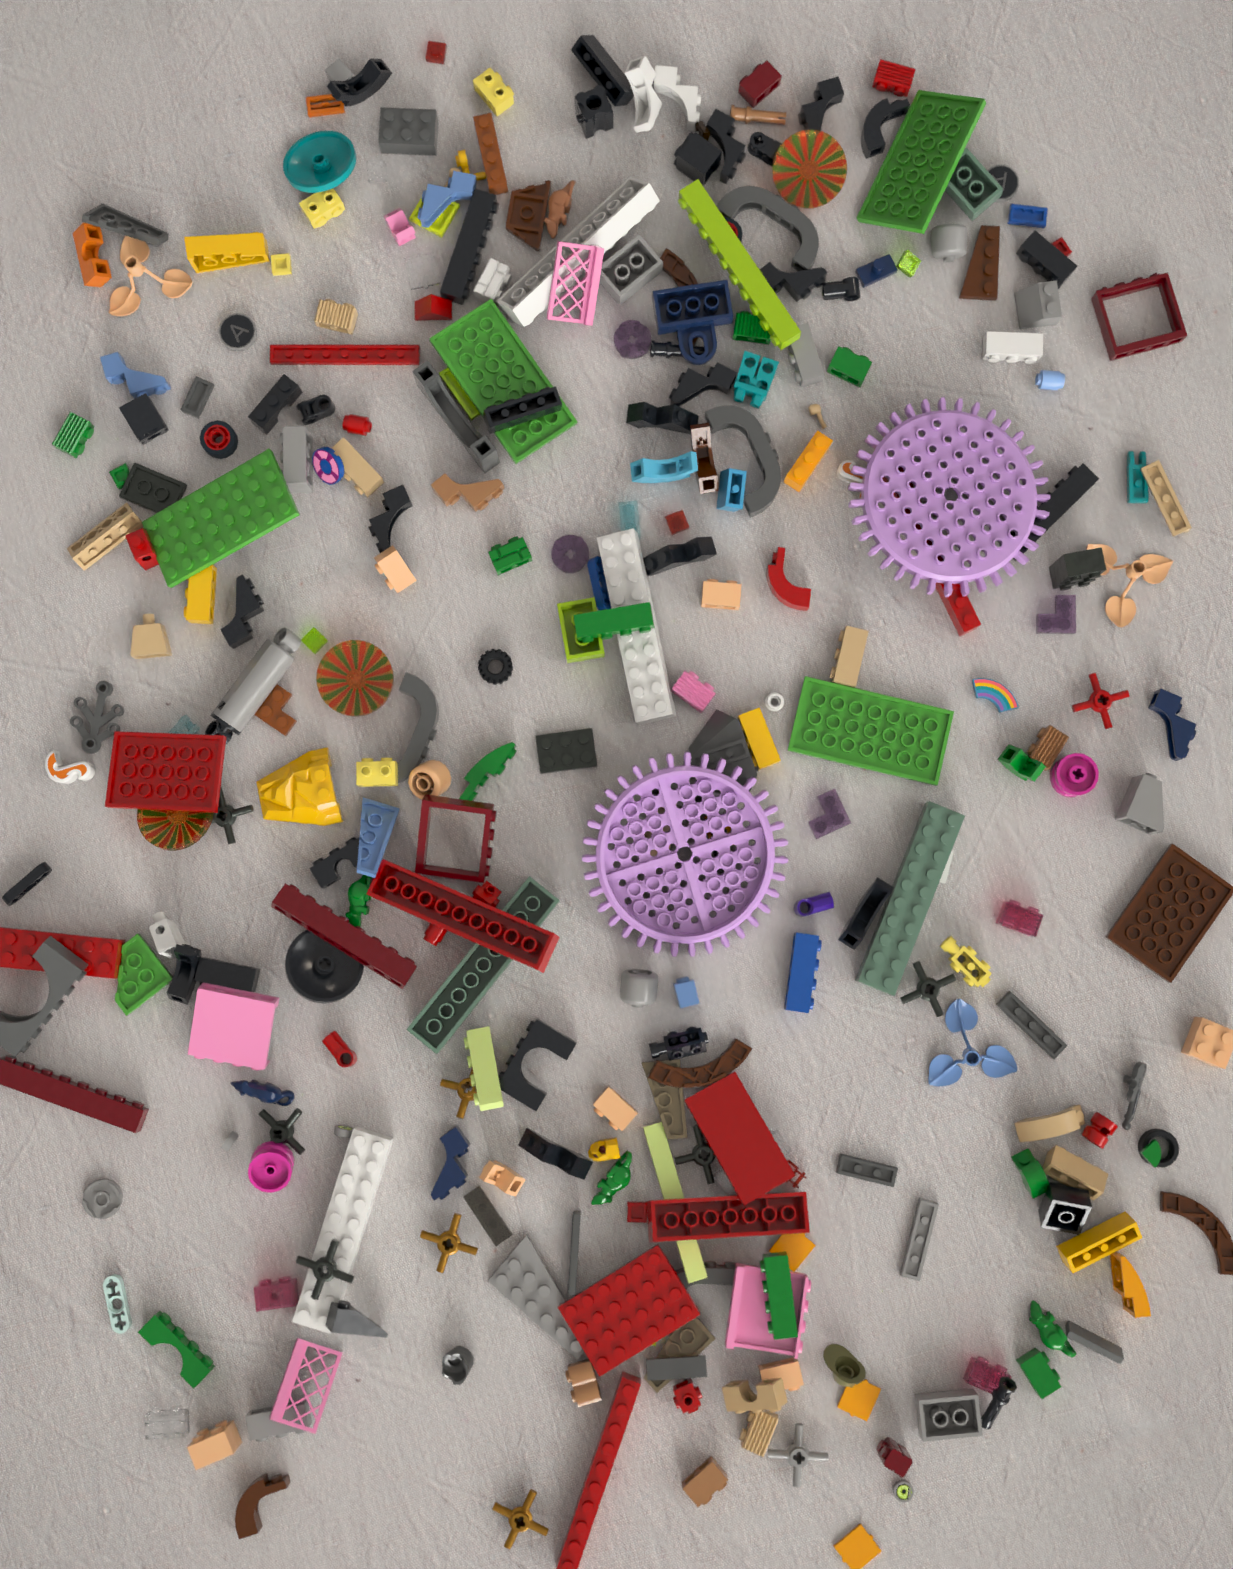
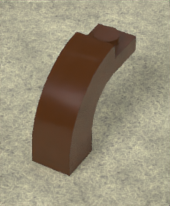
(701, 444)
(247, 1515)

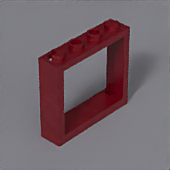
(1171, 306)
(460, 805)

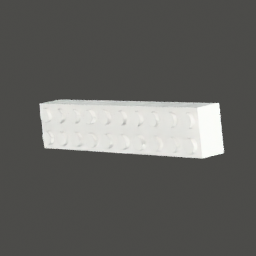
(600, 228)
(640, 652)
(345, 1221)

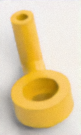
(461, 161)

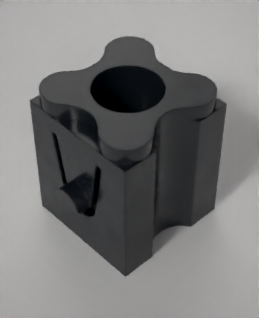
(593, 119)
(697, 158)
(144, 419)

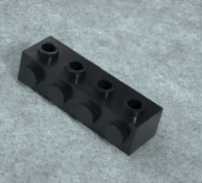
(603, 69)
(522, 409)

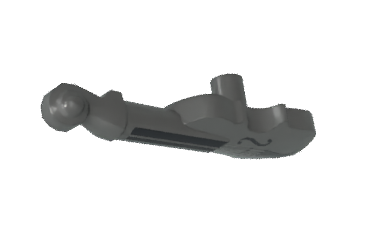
(1134, 1091)

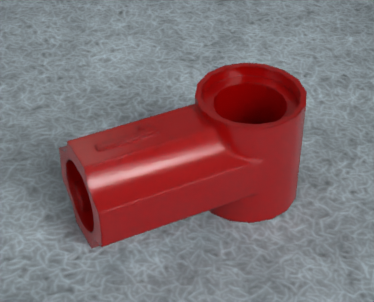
(338, 1048)

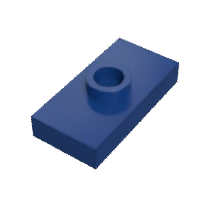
(1027, 215)

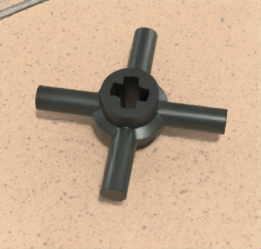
(231, 816)
(921, 986)
(282, 1130)
(701, 1145)
(331, 1268)

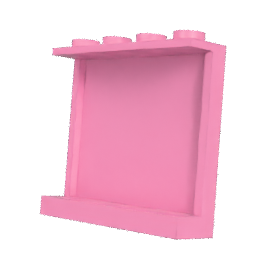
(232, 1026)
(748, 1316)

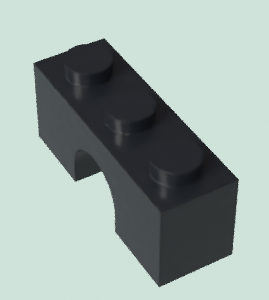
(267, 411)
(326, 869)

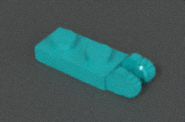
(1136, 484)

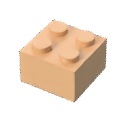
(1209, 1042)
(214, 1444)

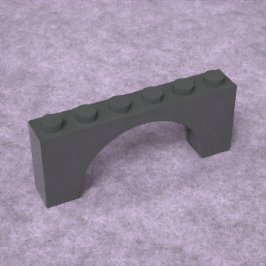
(434, 390)
(62, 970)

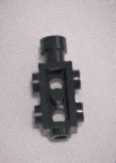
(681, 1044)

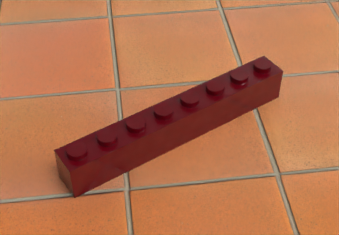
(343, 935)
(72, 1095)

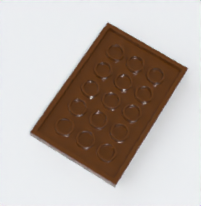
(1170, 913)

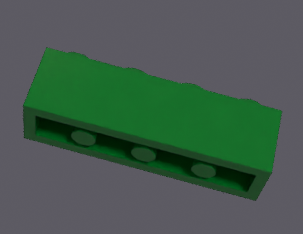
(614, 621)
(779, 1294)

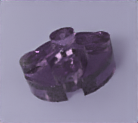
(629, 349)
(562, 546)

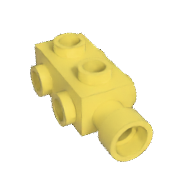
(968, 965)

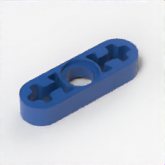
(597, 574)

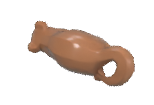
(559, 204)

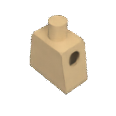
(149, 639)

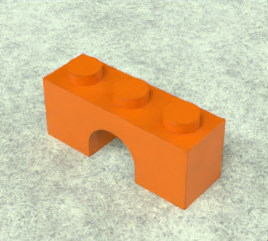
(87, 243)

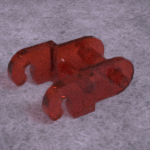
(802, 1175)

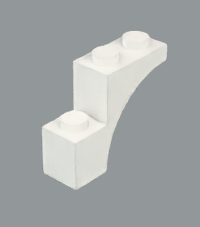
(687, 97)
(646, 101)

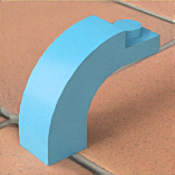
(664, 470)

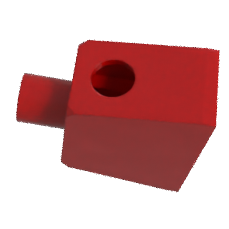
(142, 547)

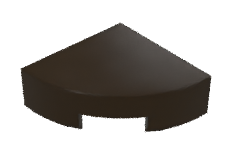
(703, 130)

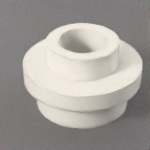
(778, 697)

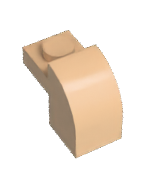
(502, 1177)

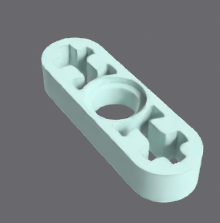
(126, 1316)

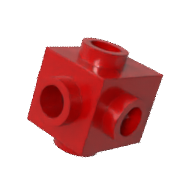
(487, 893)
(682, 1391)

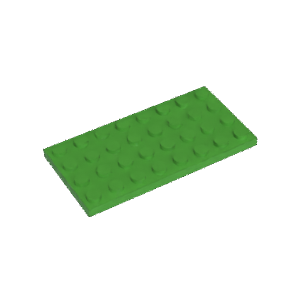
(921, 161)
(497, 367)
(220, 518)
(870, 731)

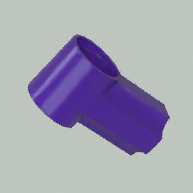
(815, 904)

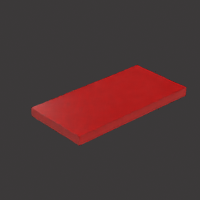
(739, 1138)

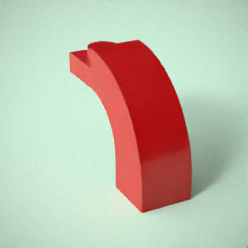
(782, 589)

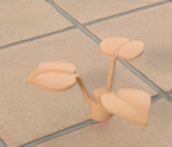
(132, 253)
(1151, 567)

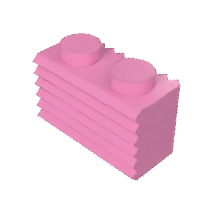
(693, 691)

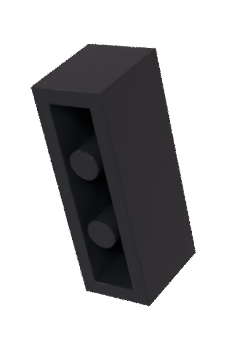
(1046, 259)
(227, 974)

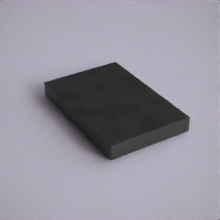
(151, 489)

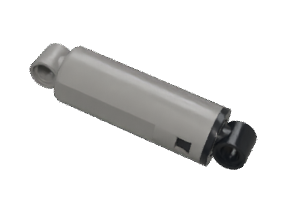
(254, 685)

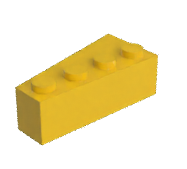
(226, 251)

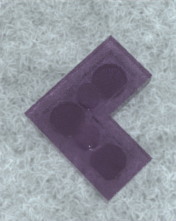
(1062, 621)
(834, 815)

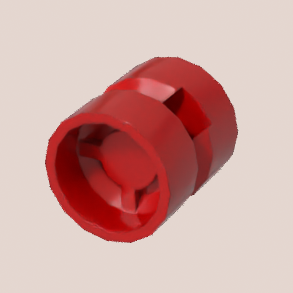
(1099, 1130)

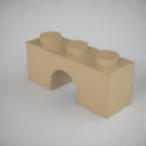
(740, 1398)

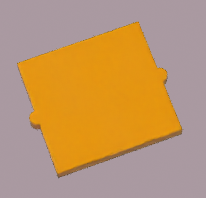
(796, 1246)
(859, 1399)
(857, 1548)

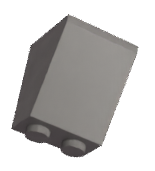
(1143, 804)

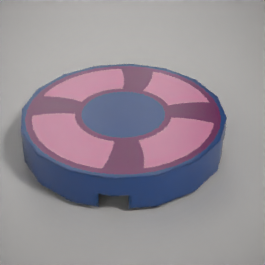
(328, 465)

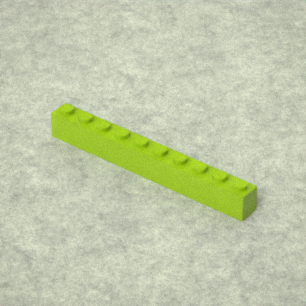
(739, 265)

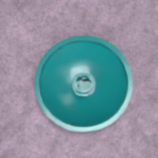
(319, 161)

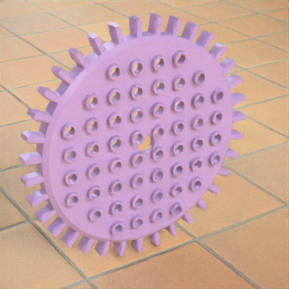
(925, 563)
(743, 898)

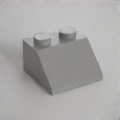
(1038, 305)

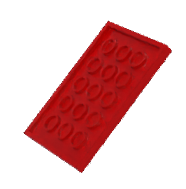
(165, 771)
(629, 1310)

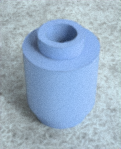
(1050, 380)

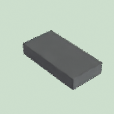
(197, 397)

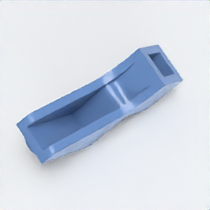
(438, 198)
(137, 381)

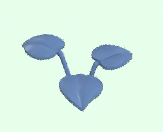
(945, 1071)

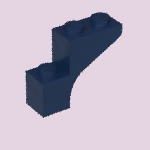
(1178, 729)
(452, 1173)

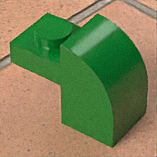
(1020, 764)
(1031, 1172)

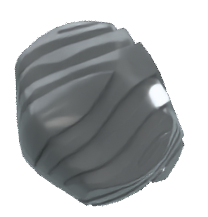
(457, 1364)

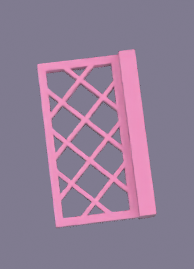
(590, 281)
(289, 1379)

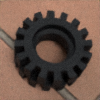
(495, 655)

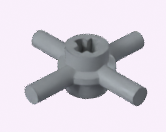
(803, 1459)

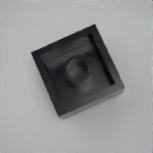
(1064, 1208)

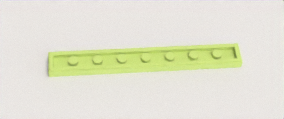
(671, 1189)

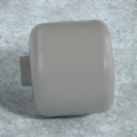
(949, 242)
(638, 987)

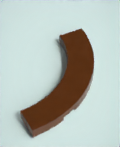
(678, 272)
(703, 1074)
(1207, 1222)

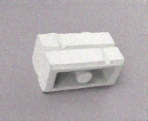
(492, 281)

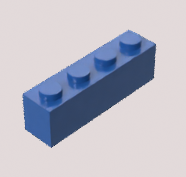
(801, 972)

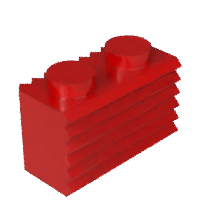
(893, 78)

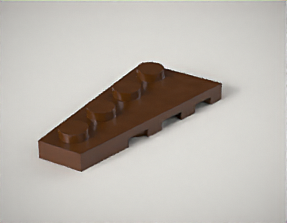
(982, 272)

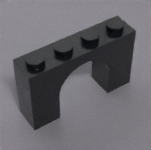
(513, 1080)

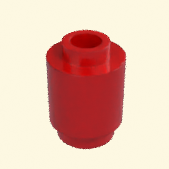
(357, 424)
(434, 934)

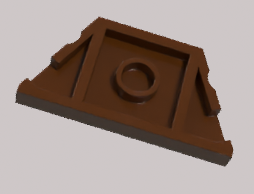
(528, 212)

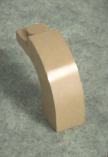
(1050, 1125)

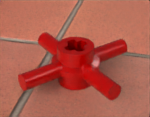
(1100, 694)

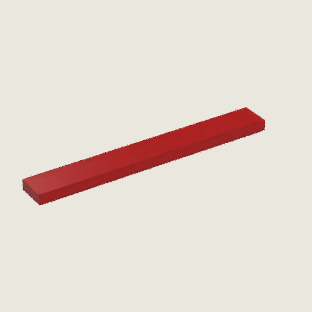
(344, 354)

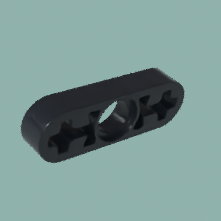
(26, 883)

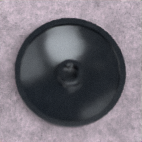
(320, 970)

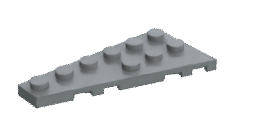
(534, 1292)

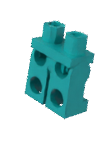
(754, 385)

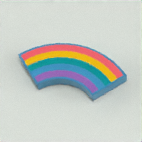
(996, 693)

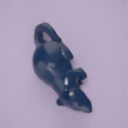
(264, 1092)

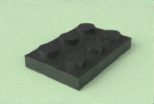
(566, 751)

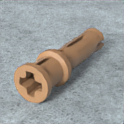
(747, 115)

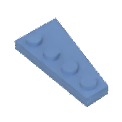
(375, 832)

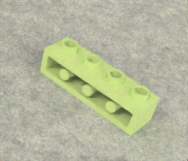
(484, 1069)

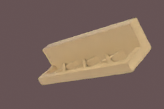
(1166, 498)
(104, 537)

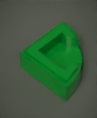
(120, 475)
(1152, 1153)

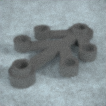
(96, 720)

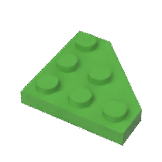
(139, 975)

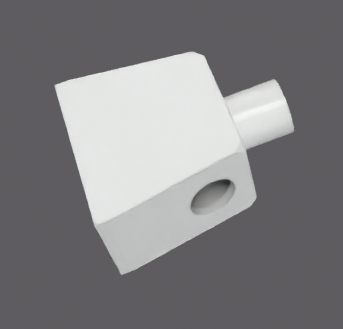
(165, 935)

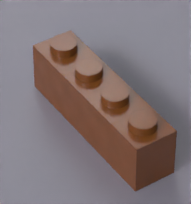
(490, 154)

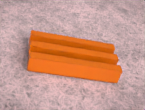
(324, 108)

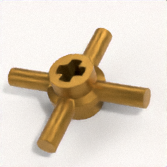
(461, 1087)
(455, 1239)
(514, 1514)

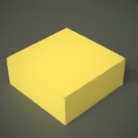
(281, 264)

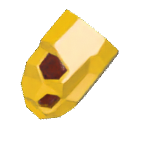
(604, 1150)

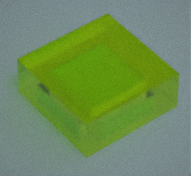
(908, 263)
(314, 640)

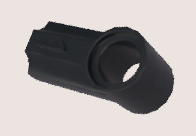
(846, 289)

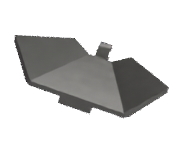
(724, 739)

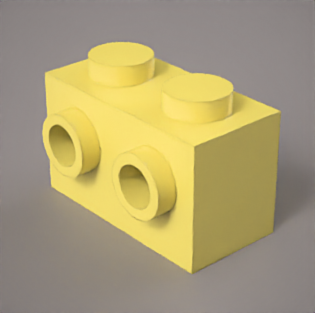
(493, 91)
(322, 207)
(376, 773)

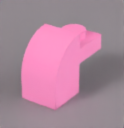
(399, 226)

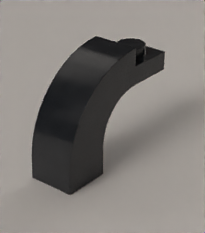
(361, 86)
(871, 136)
(183, 979)

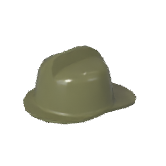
(844, 1366)

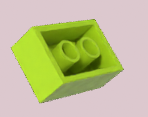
(575, 649)

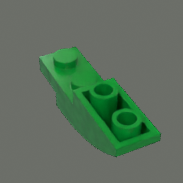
(490, 764)

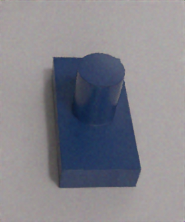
(876, 270)

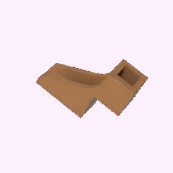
(475, 494)

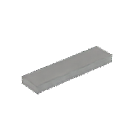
(919, 1239)

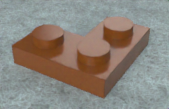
(272, 712)

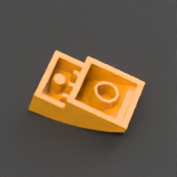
(1129, 1285)

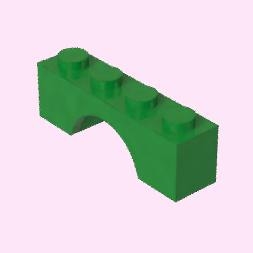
(195, 1363)

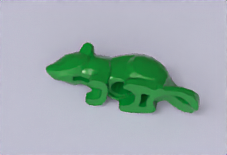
(358, 899)
(617, 1178)
(1050, 1334)

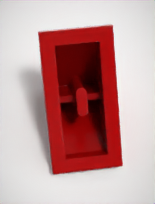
(433, 308)

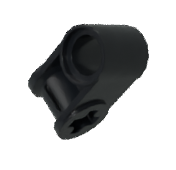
(765, 149)
(314, 409)

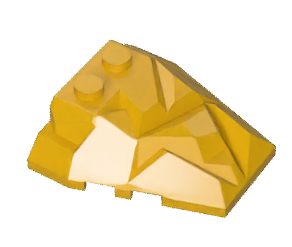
(301, 791)

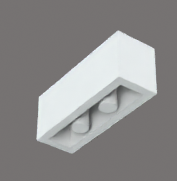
(1012, 347)

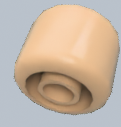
(429, 779)

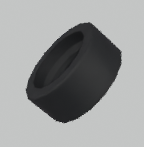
(1173, 1145)

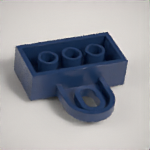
(693, 313)

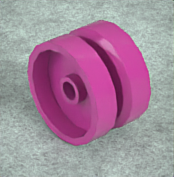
(1074, 785)
(271, 1167)

